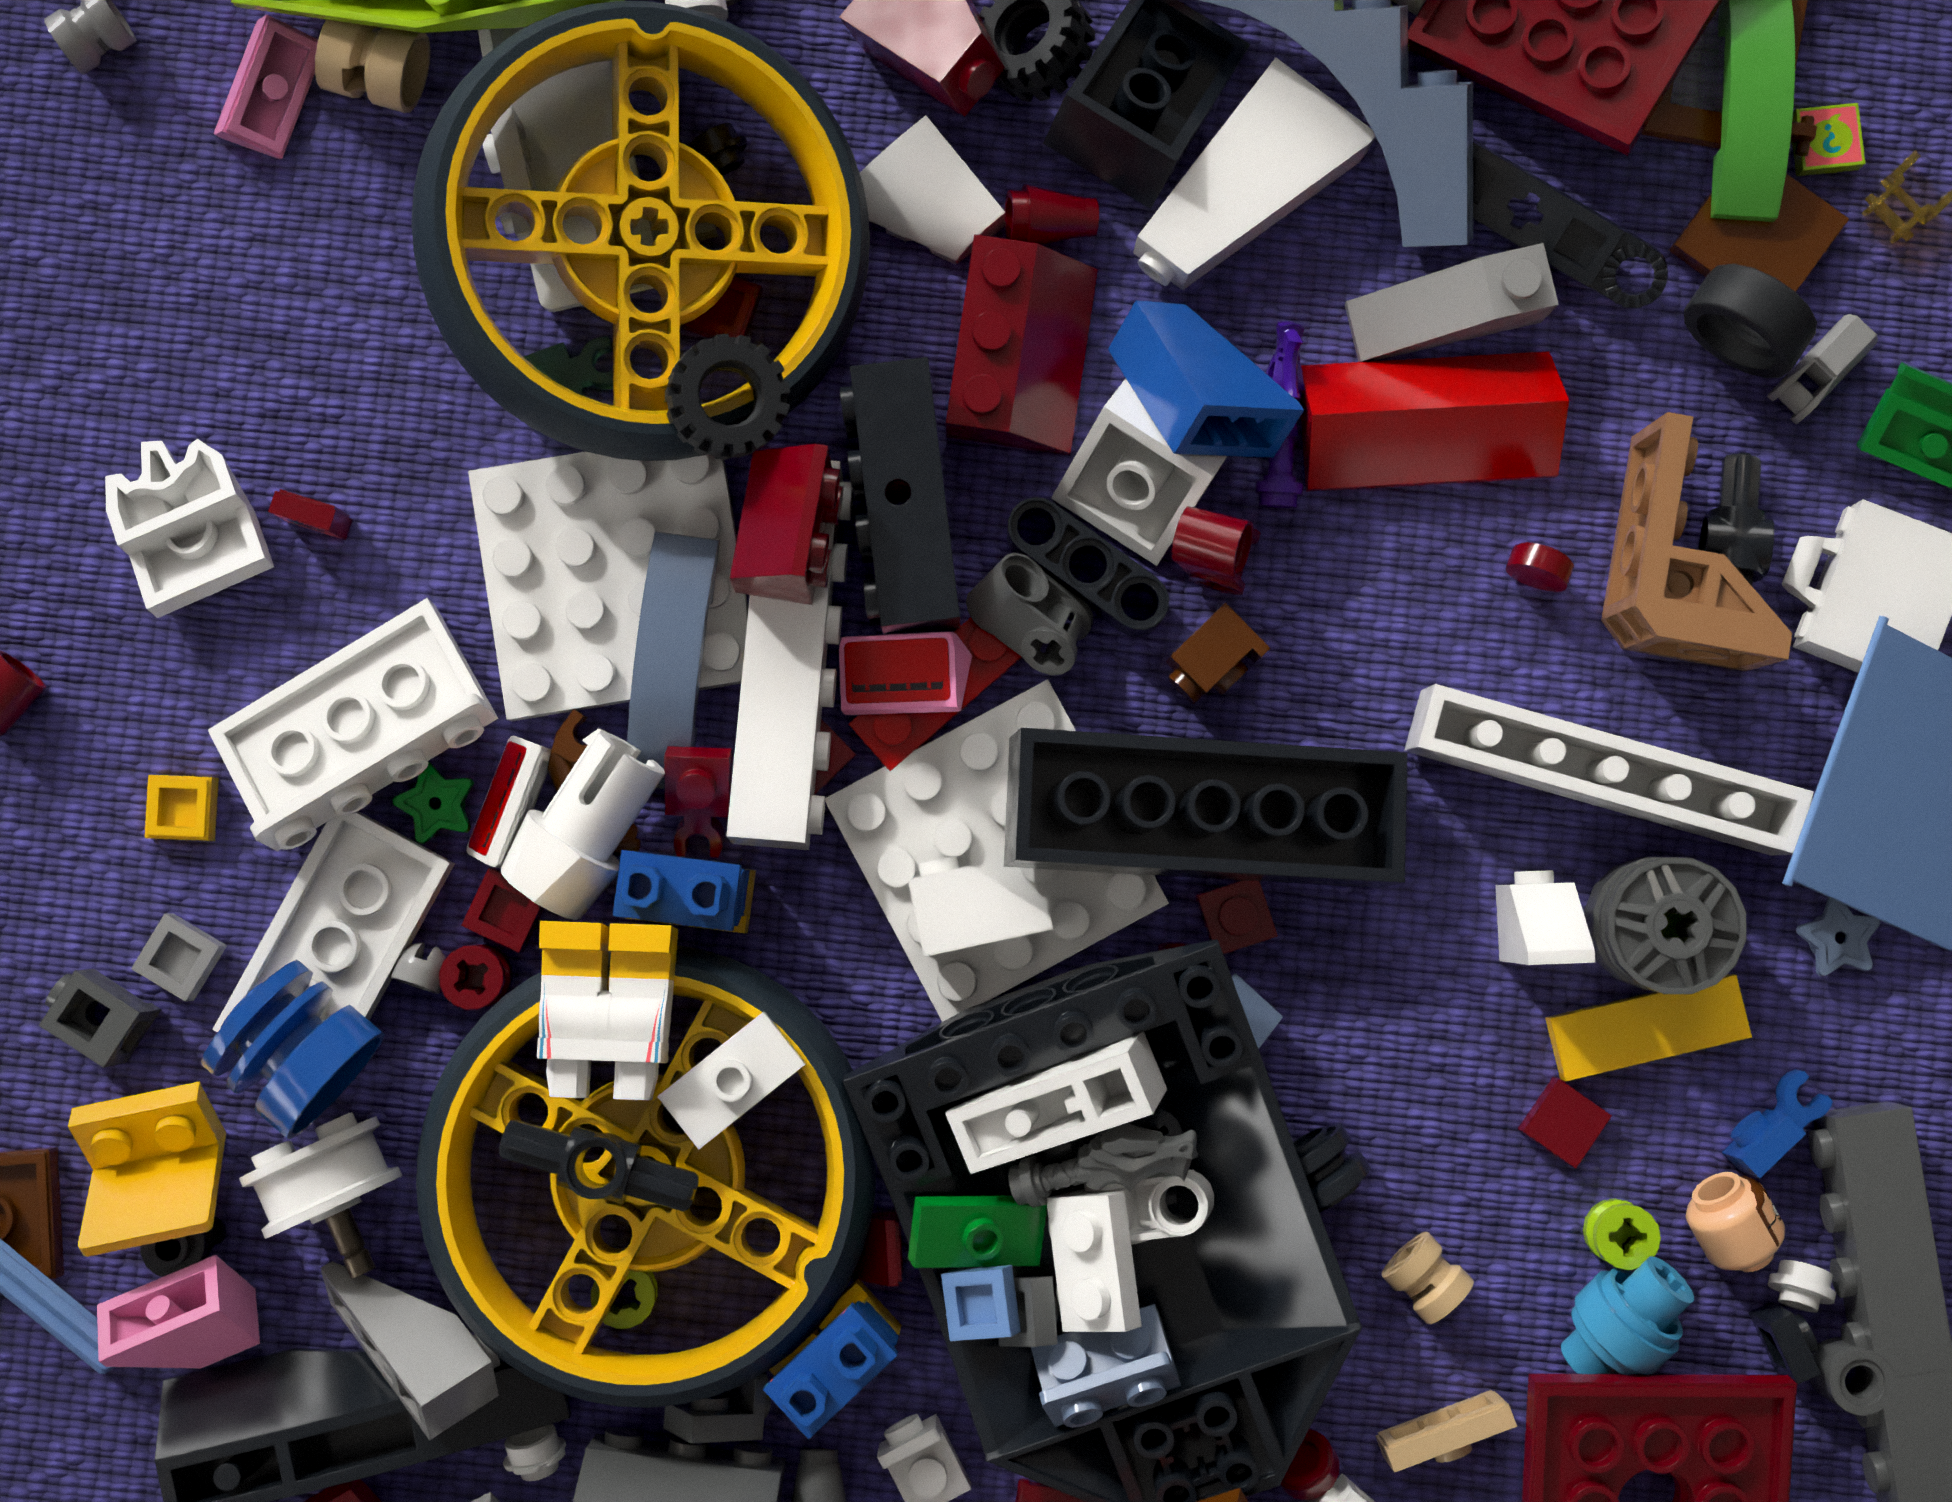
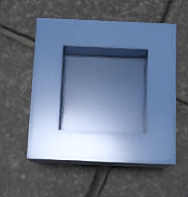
(980, 1303)

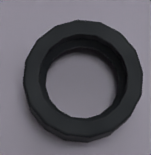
(1750, 320)

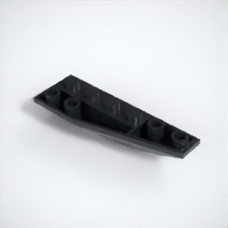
(314, 1423)

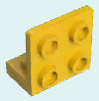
(151, 1165)

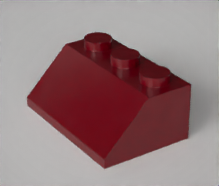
(1020, 346)

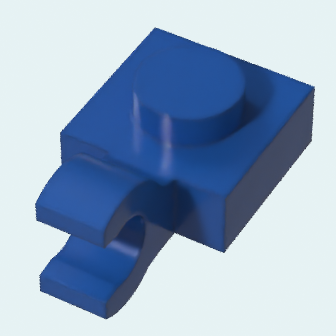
(1769, 1135)

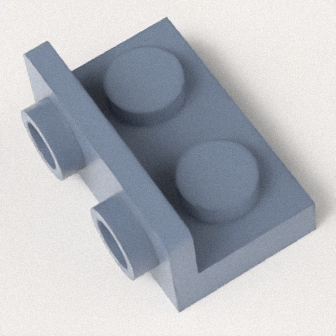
(1105, 1371)

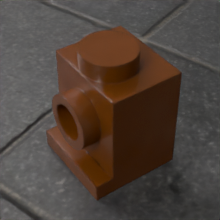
(1214, 655)

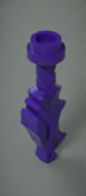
(1279, 485)

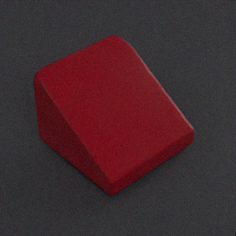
(882, 1252)

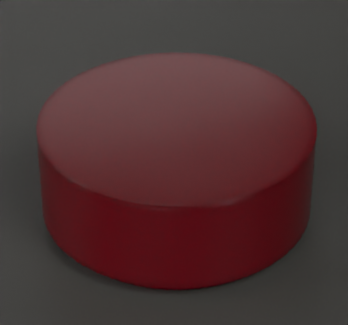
(1540, 567)
(1312, 1469)

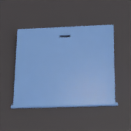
(1885, 795)

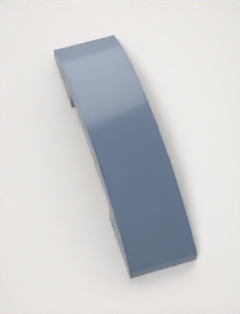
(671, 644)

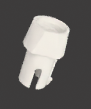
(566, 851)

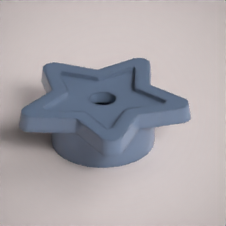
(1821, 938)

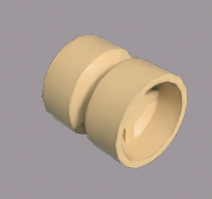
(373, 60)

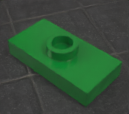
(975, 1232)

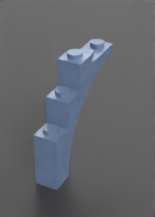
(1419, 126)

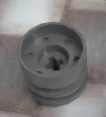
(1628, 918)

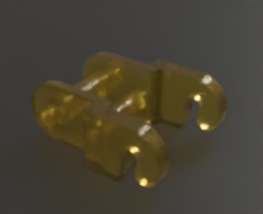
(1889, 217)

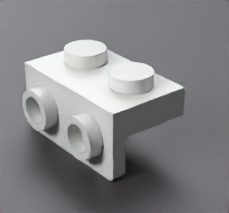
(1093, 1262)

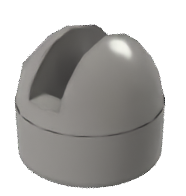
(418, 972)

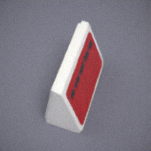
(508, 800)

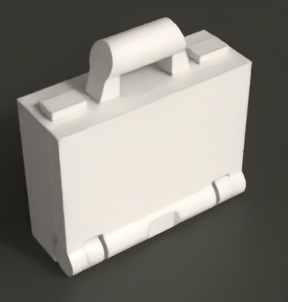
(1873, 569)

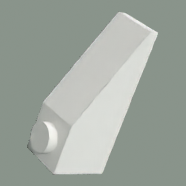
(1059, 1104)

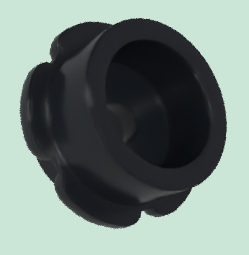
(721, 147)

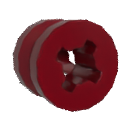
(487, 970)

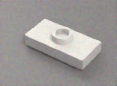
(731, 1080)

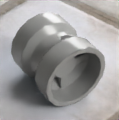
(89, 32)

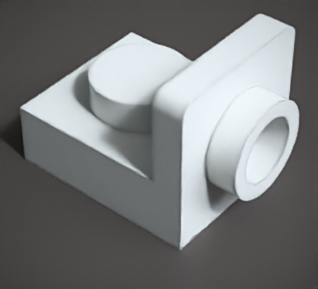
(923, 1461)

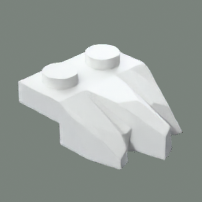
(185, 526)

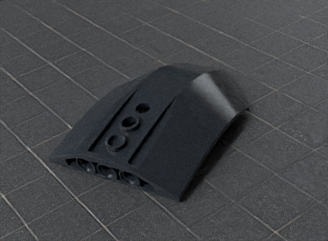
(1243, 1300)

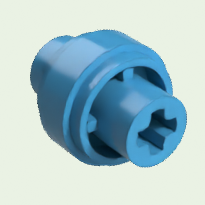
(1627, 1320)

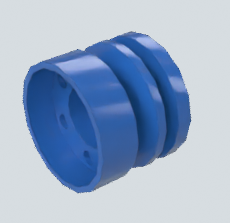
(282, 1039)

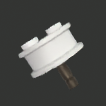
(323, 1184)

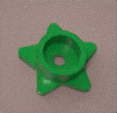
(451, 812)

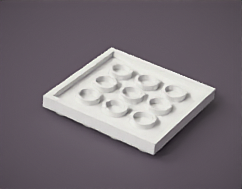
(569, 568)
(951, 804)

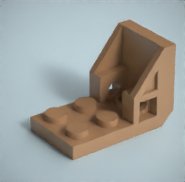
(1674, 596)

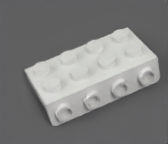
(352, 726)

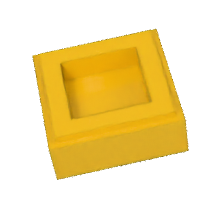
(181, 807)

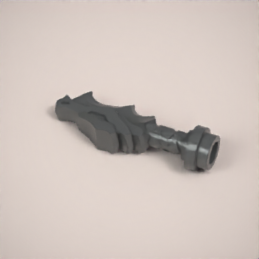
(1119, 1157)

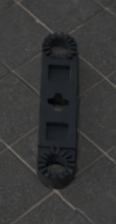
(1573, 234)

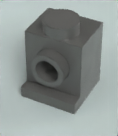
(74, 1021)

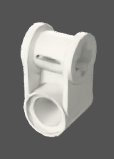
(1148, 1210)

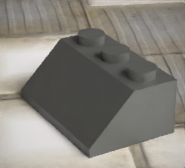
(639, 1470)

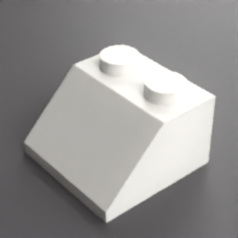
(1132, 480)

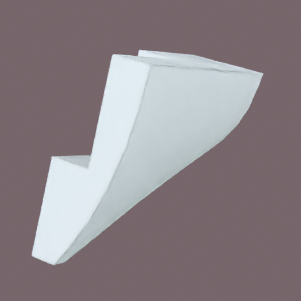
(929, 194)

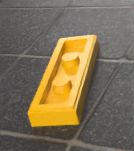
(1646, 1029)

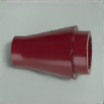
(1048, 215)

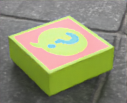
(1837, 140)

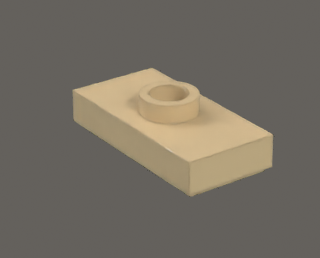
(1445, 1432)

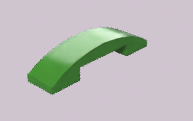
(1755, 109)

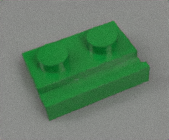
(1913, 425)

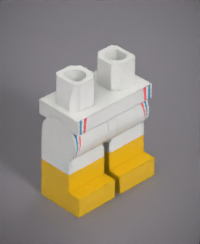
(589, 1022)

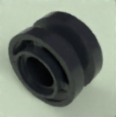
(1327, 1167)

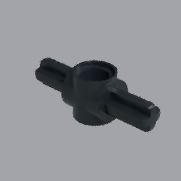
(1737, 524)
(565, 1154)

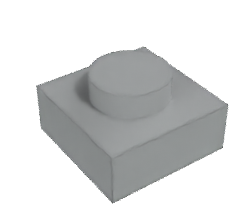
(179, 957)

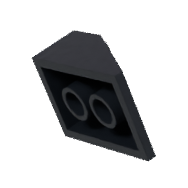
(1145, 95)

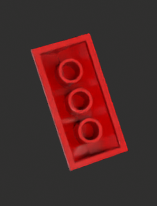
(1432, 421)

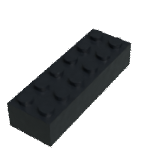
(1205, 808)

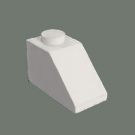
(968, 908)
(1541, 921)

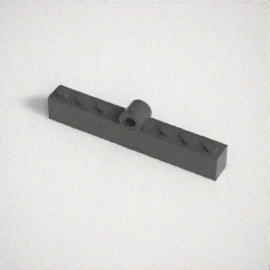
(1891, 1301)

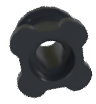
(165, 1259)

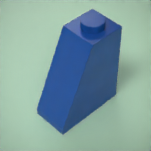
(1200, 385)

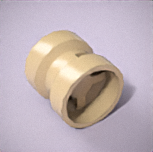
(1427, 1278)

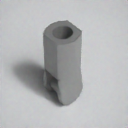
(1826, 365)

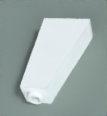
(1256, 170)

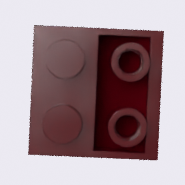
(784, 523)

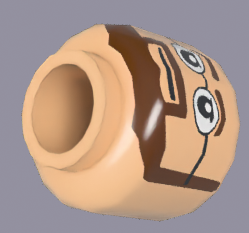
(1735, 1222)

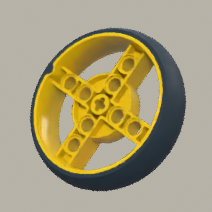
(646, 50)
(557, 1338)

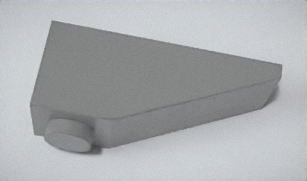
(1454, 304)
(417, 1348)

